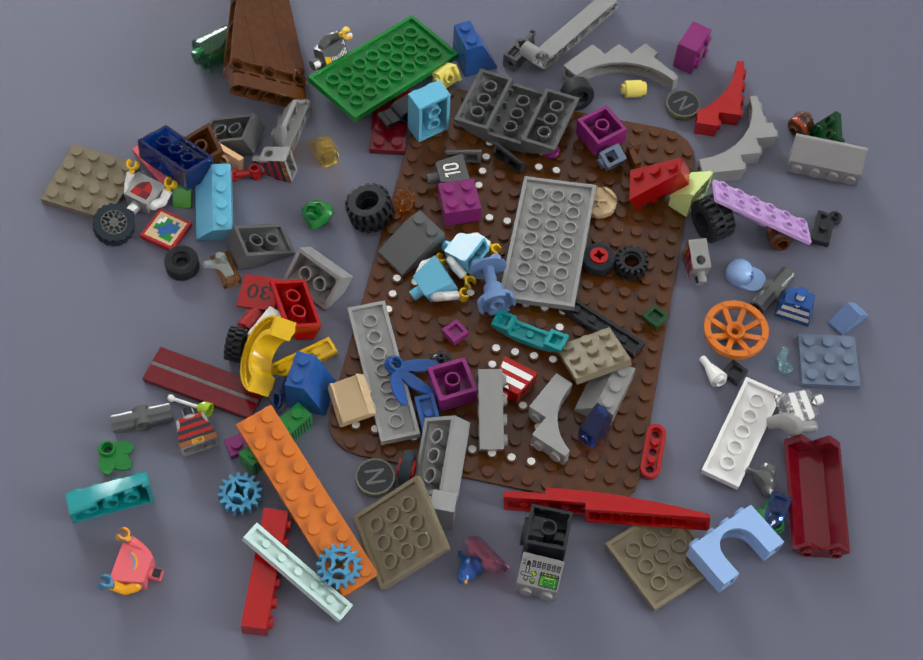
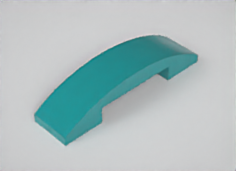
(527, 334)

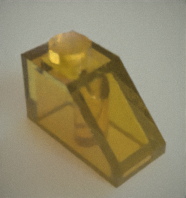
(324, 150)

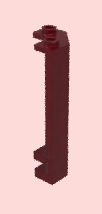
(818, 496)

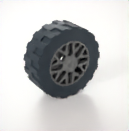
(113, 224)

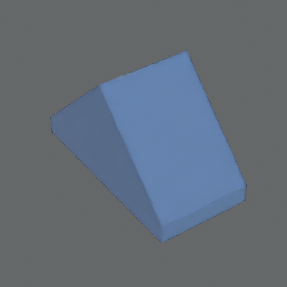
(847, 318)

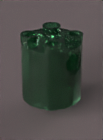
(210, 49)

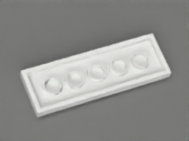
(740, 433)

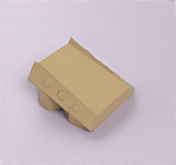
(351, 400)

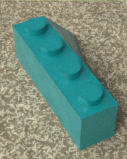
(109, 497)

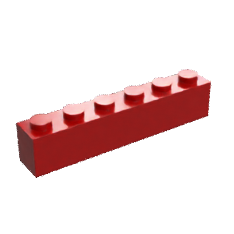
(265, 579)

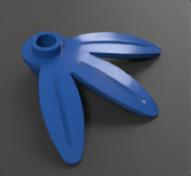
(401, 374)

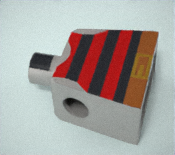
(277, 163)
(697, 260)
(195, 433)

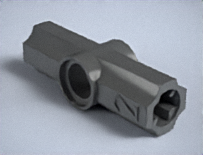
(773, 289)
(141, 418)

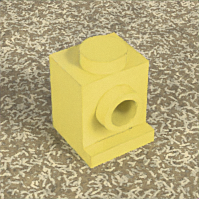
(447, 74)

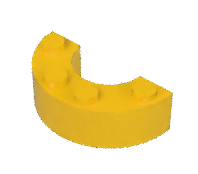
(259, 352)

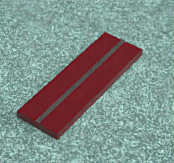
(201, 383)

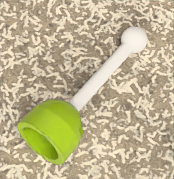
(205, 407)

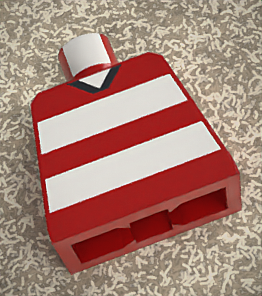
(518, 379)

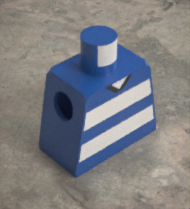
(796, 306)

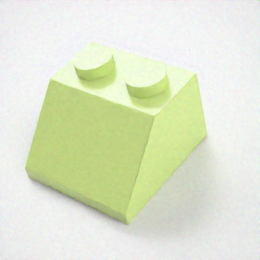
(697, 189)

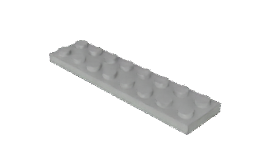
(374, 345)

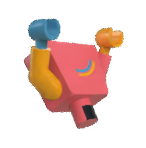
(132, 567)

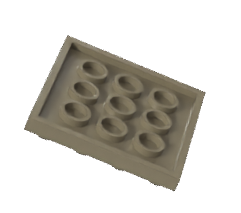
(87, 181)
(401, 532)
(656, 562)

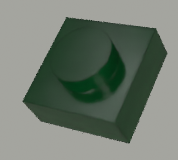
(655, 317)

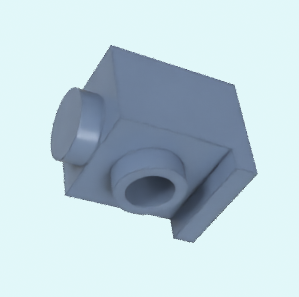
(613, 152)

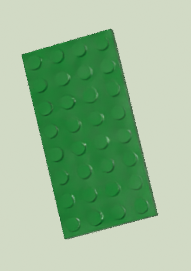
(382, 68)

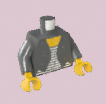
(330, 48)

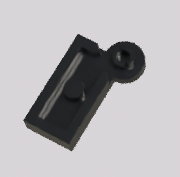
(823, 227)

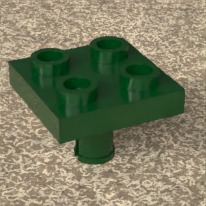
(829, 128)

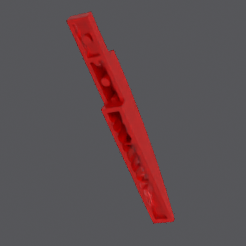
(609, 508)

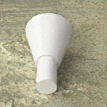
(715, 375)

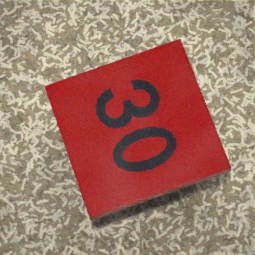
(256, 293)

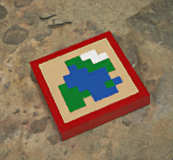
(166, 230)

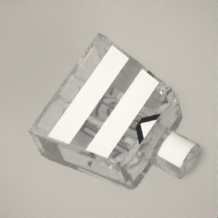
(800, 403)

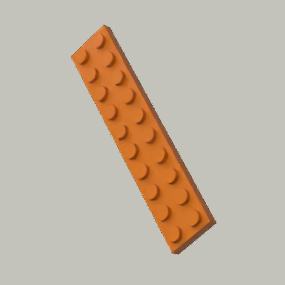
(302, 491)

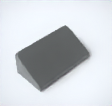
(470, 156)

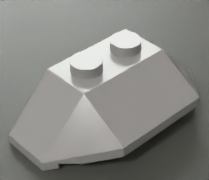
(291, 124)

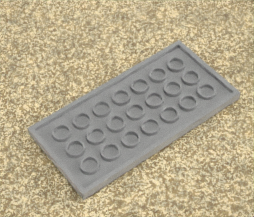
(549, 242)

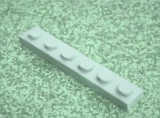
(297, 572)

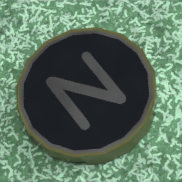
(682, 104)
(375, 477)

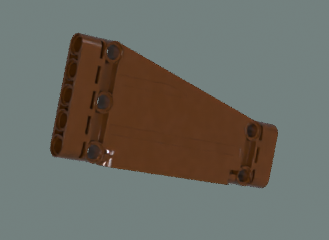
(263, 52)

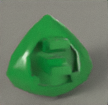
(317, 213)

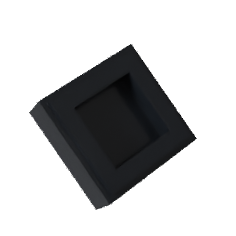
(735, 372)

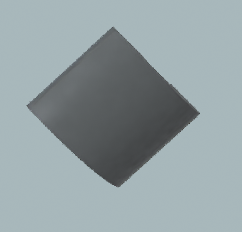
(515, 114)

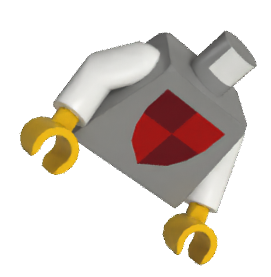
(144, 192)

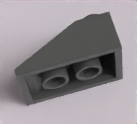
(239, 132)
(412, 243)
(258, 244)

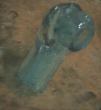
(781, 361)

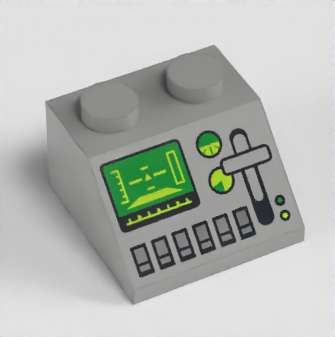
(539, 576)

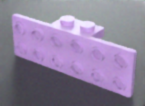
(760, 212)

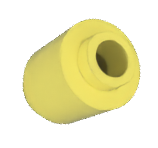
(633, 88)

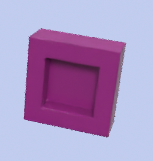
(455, 332)
(235, 445)

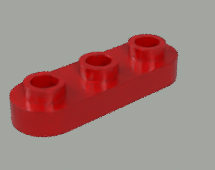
(654, 445)

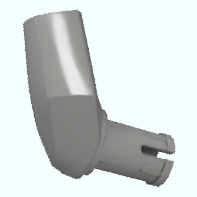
(791, 424)

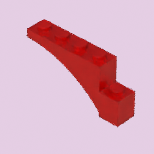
(725, 108)

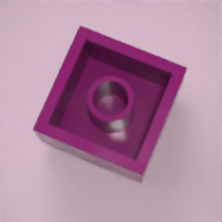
(692, 47)
(600, 130)
(459, 202)
(452, 384)

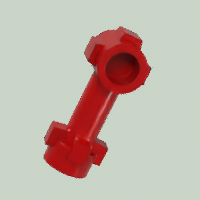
(254, 171)

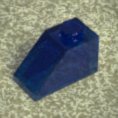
(595, 426)

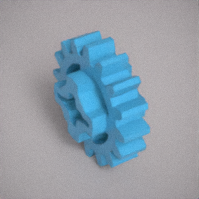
(234, 500)
(333, 558)

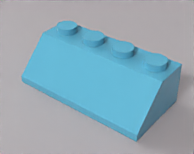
(214, 204)

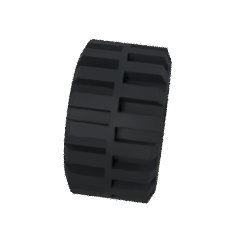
(365, 197)
(712, 219)

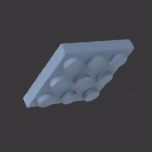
(828, 361)

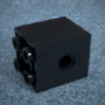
(546, 532)

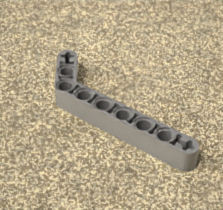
(569, 34)

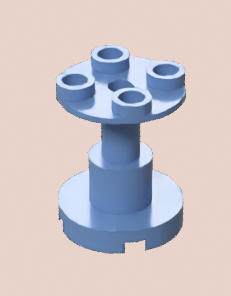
(495, 296)

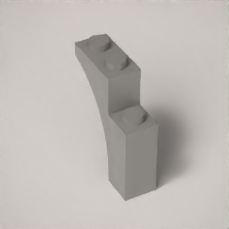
(545, 411)

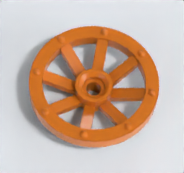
(735, 328)

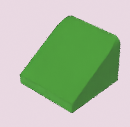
(182, 198)

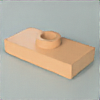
(229, 156)

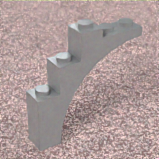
(641, 62)
(732, 163)

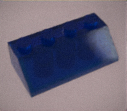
(175, 156)

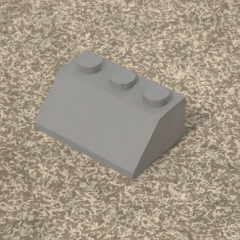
(323, 277)
(607, 391)

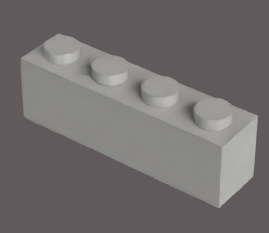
(490, 410)

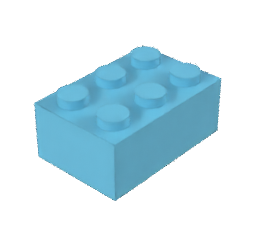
(428, 110)

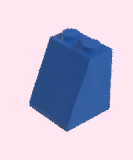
(471, 50)
(308, 384)

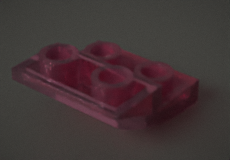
(489, 557)

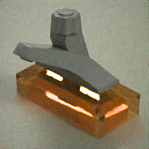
(224, 268)

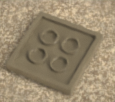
(594, 356)

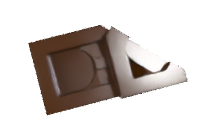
(632, 157)

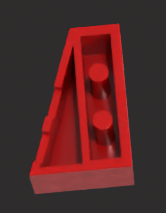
(657, 180)

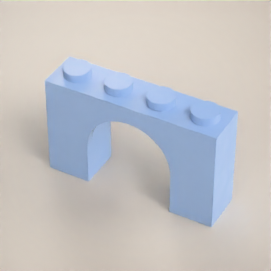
(745, 525)

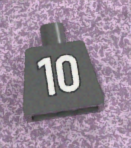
(449, 170)

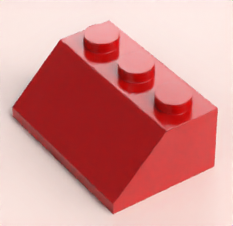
(297, 306)

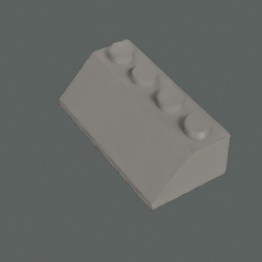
(826, 159)
(442, 453)

